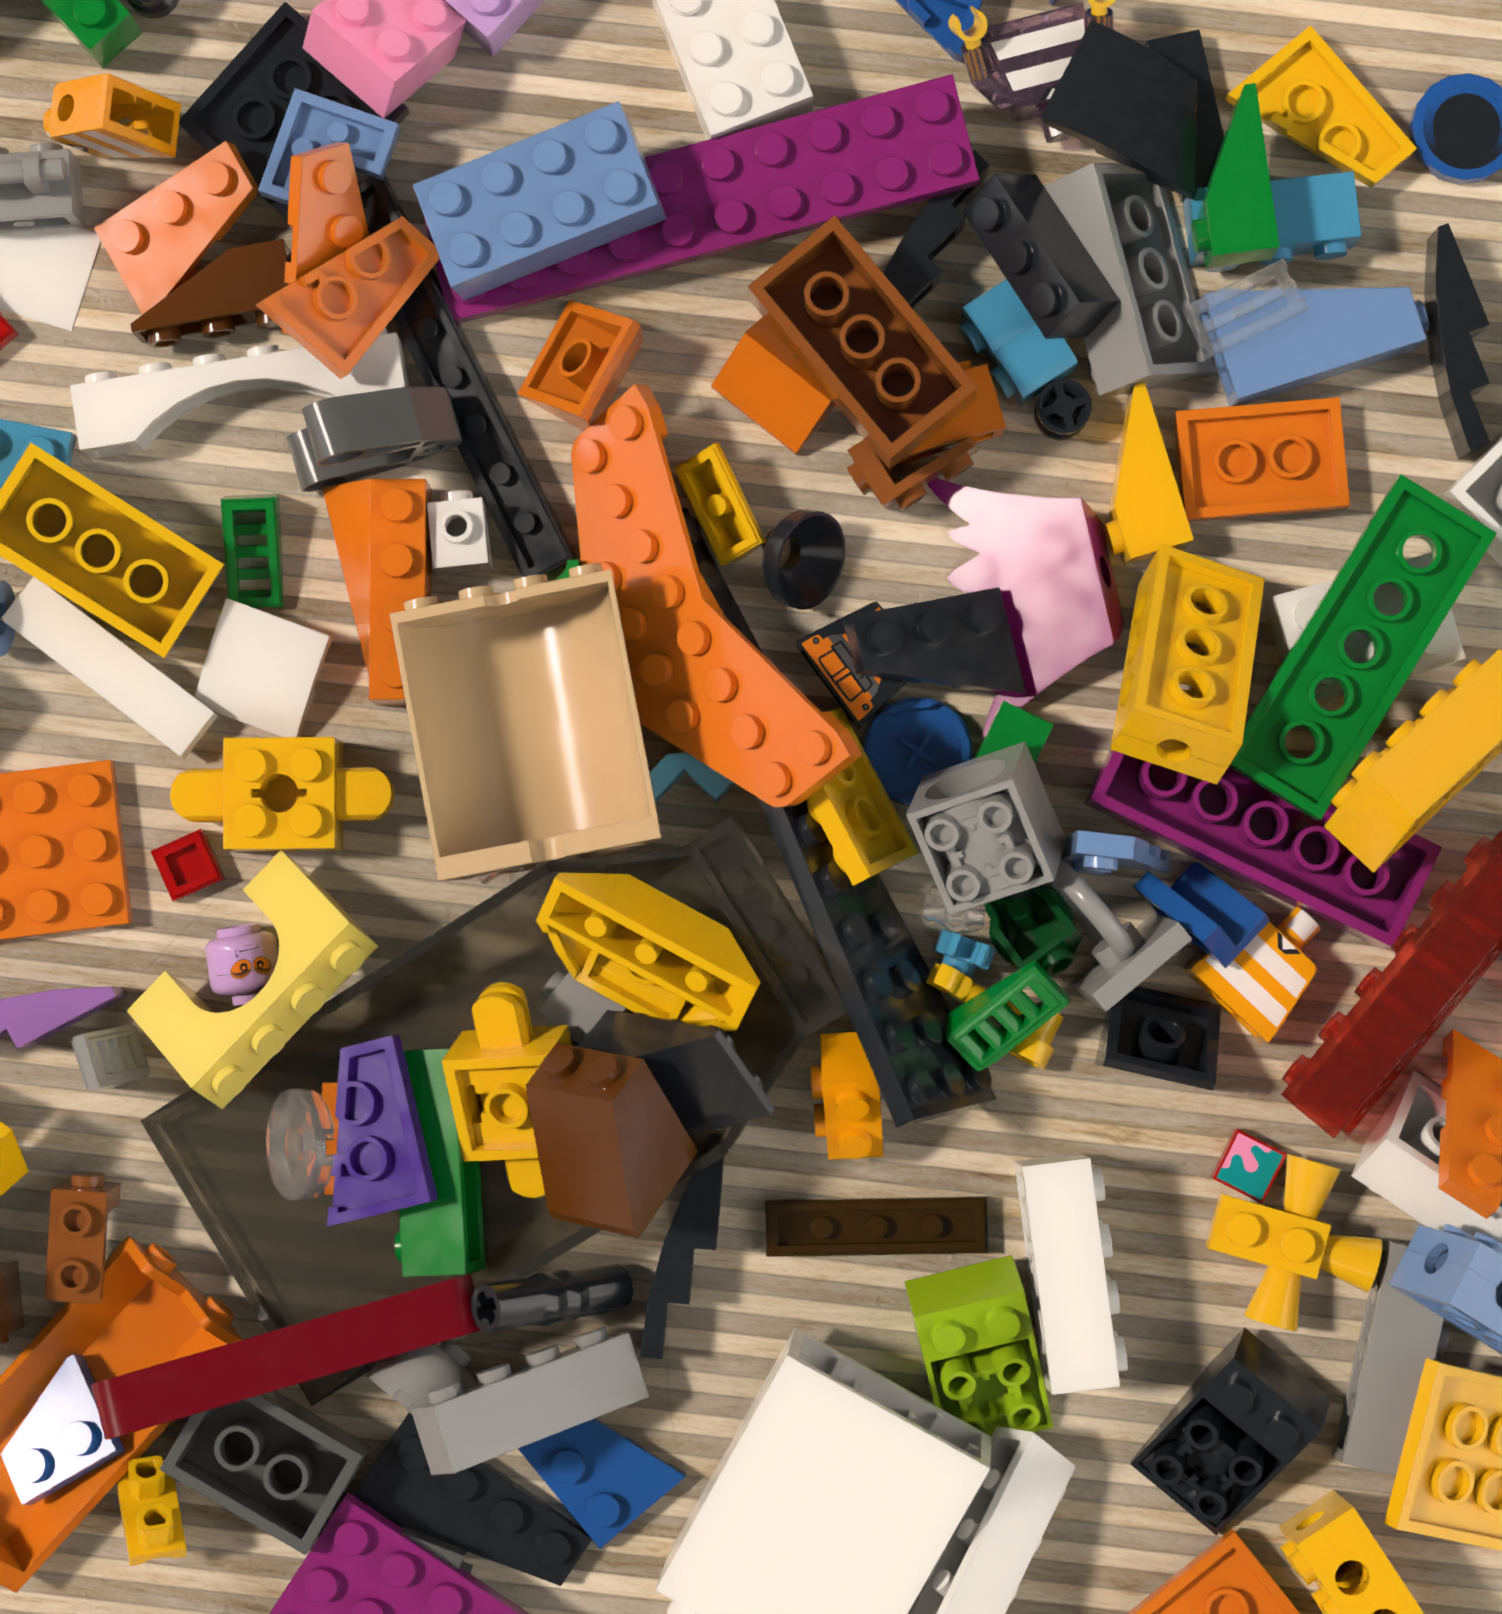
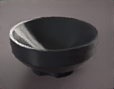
(813, 561)

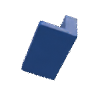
(1208, 910)

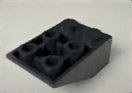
(691, 1065)
(1233, 1431)

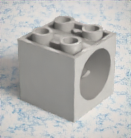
(987, 828)

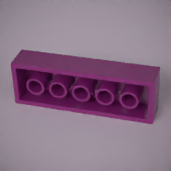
(1266, 844)

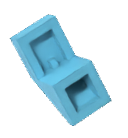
(672, 768)

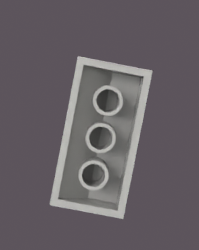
(1138, 250)

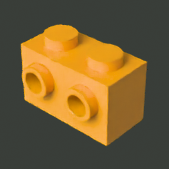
(851, 1099)

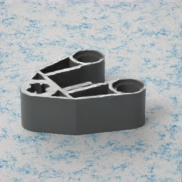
(371, 434)

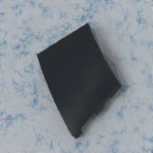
(1129, 108)

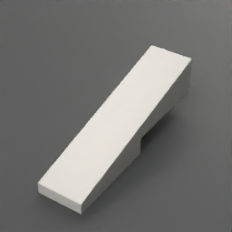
(109, 667)

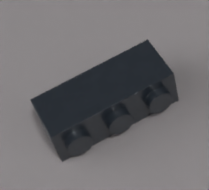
(1041, 256)

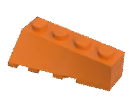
(384, 562)

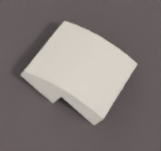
(262, 669)

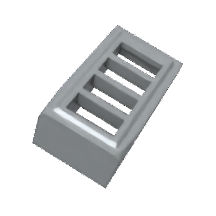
(110, 1057)

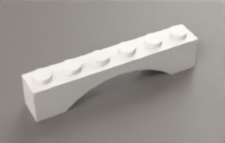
(131, 411)

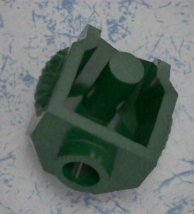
(1034, 927)

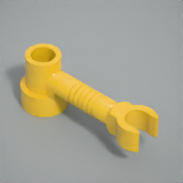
(1032, 1050)

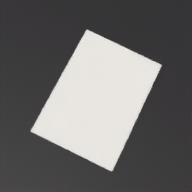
(46, 273)

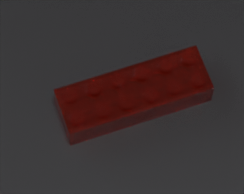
(1406, 1001)

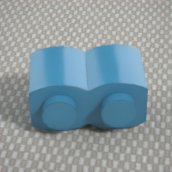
(1014, 344)

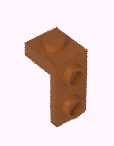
(872, 474)
(79, 1237)

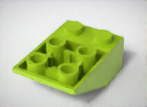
(980, 1346)

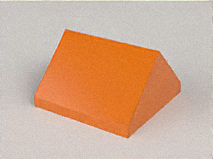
(582, 363)
(773, 387)

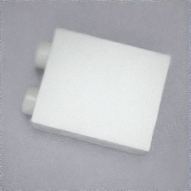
(826, 1496)

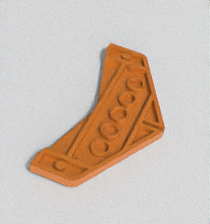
(689, 664)

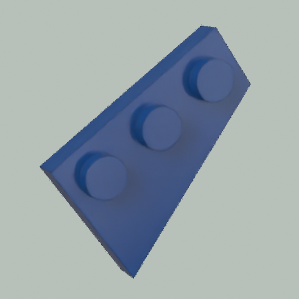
(601, 1476)

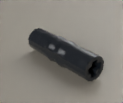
(551, 1297)

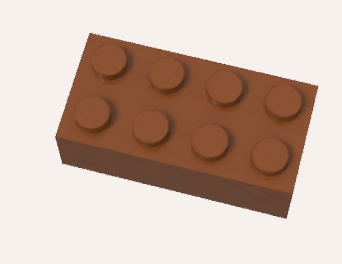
(862, 342)

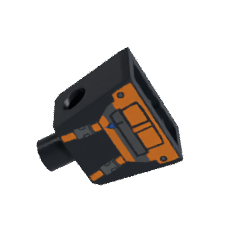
(832, 661)

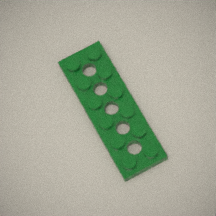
(1397, 640)

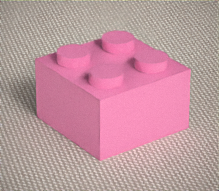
(383, 45)

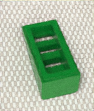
(272, 528)
(980, 1039)

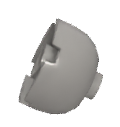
(416, 1372)

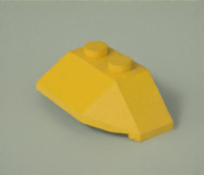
(647, 950)

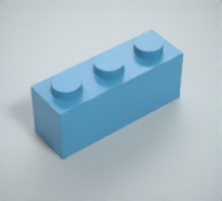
(1311, 217)

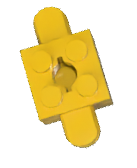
(282, 794)
(488, 1083)

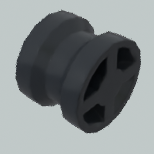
(1069, 396)

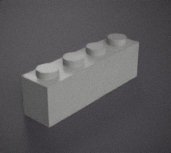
(1386, 1371)
(529, 1402)

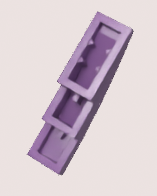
(45, 1013)

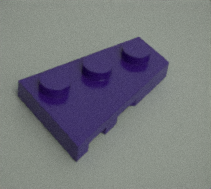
(380, 1137)

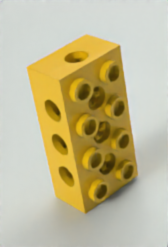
(1201, 604)
(1330, 1535)

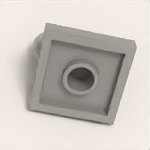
(1122, 951)

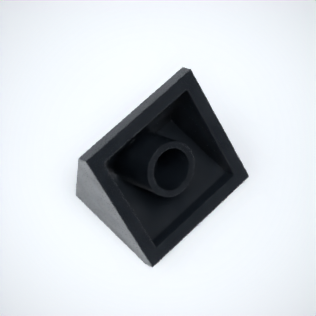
(1162, 1037)

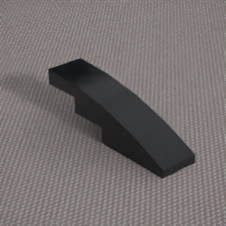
(933, 230)
(1454, 319)
(692, 1228)

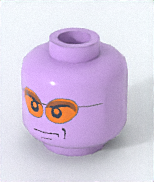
(241, 961)

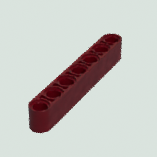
(285, 1357)

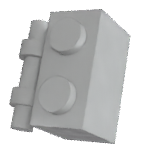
(40, 189)

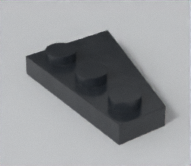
(940, 641)

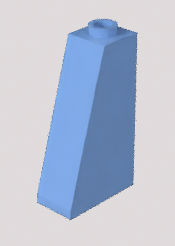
(1333, 336)

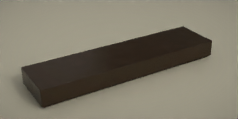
(876, 1226)

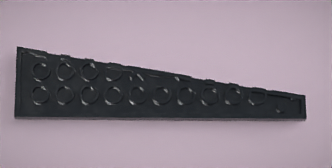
(867, 950)

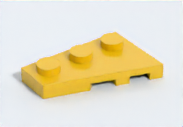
(1326, 110)

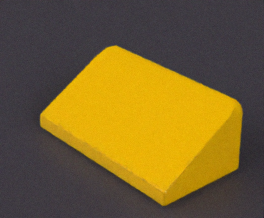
(720, 505)

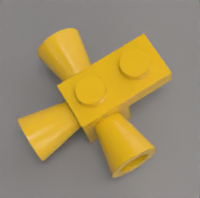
(1292, 1243)

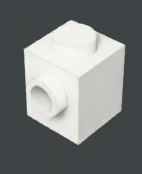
(459, 533)

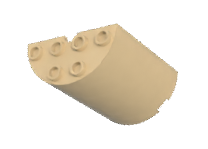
(525, 724)

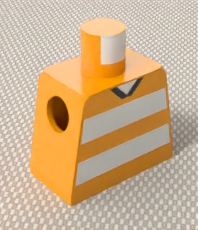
(89, 111)
(1264, 978)

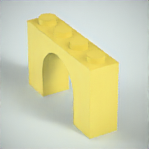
(316, 956)

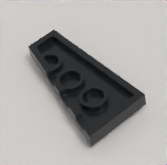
(472, 1510)

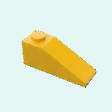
(1144, 495)

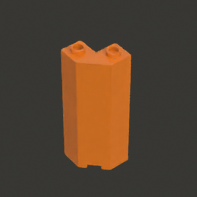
(142, 1321)

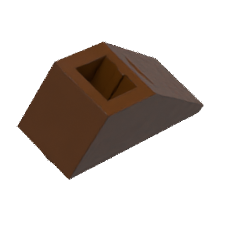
(218, 296)

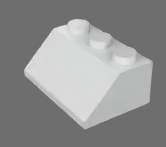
(1403, 1161)

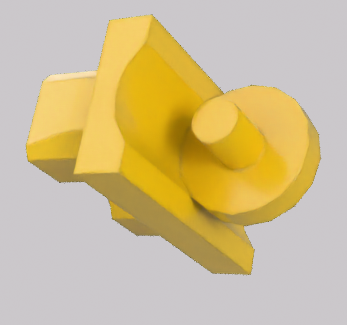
(150, 1512)

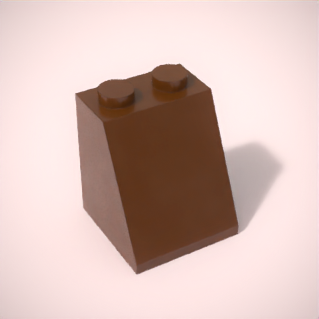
(605, 1139)

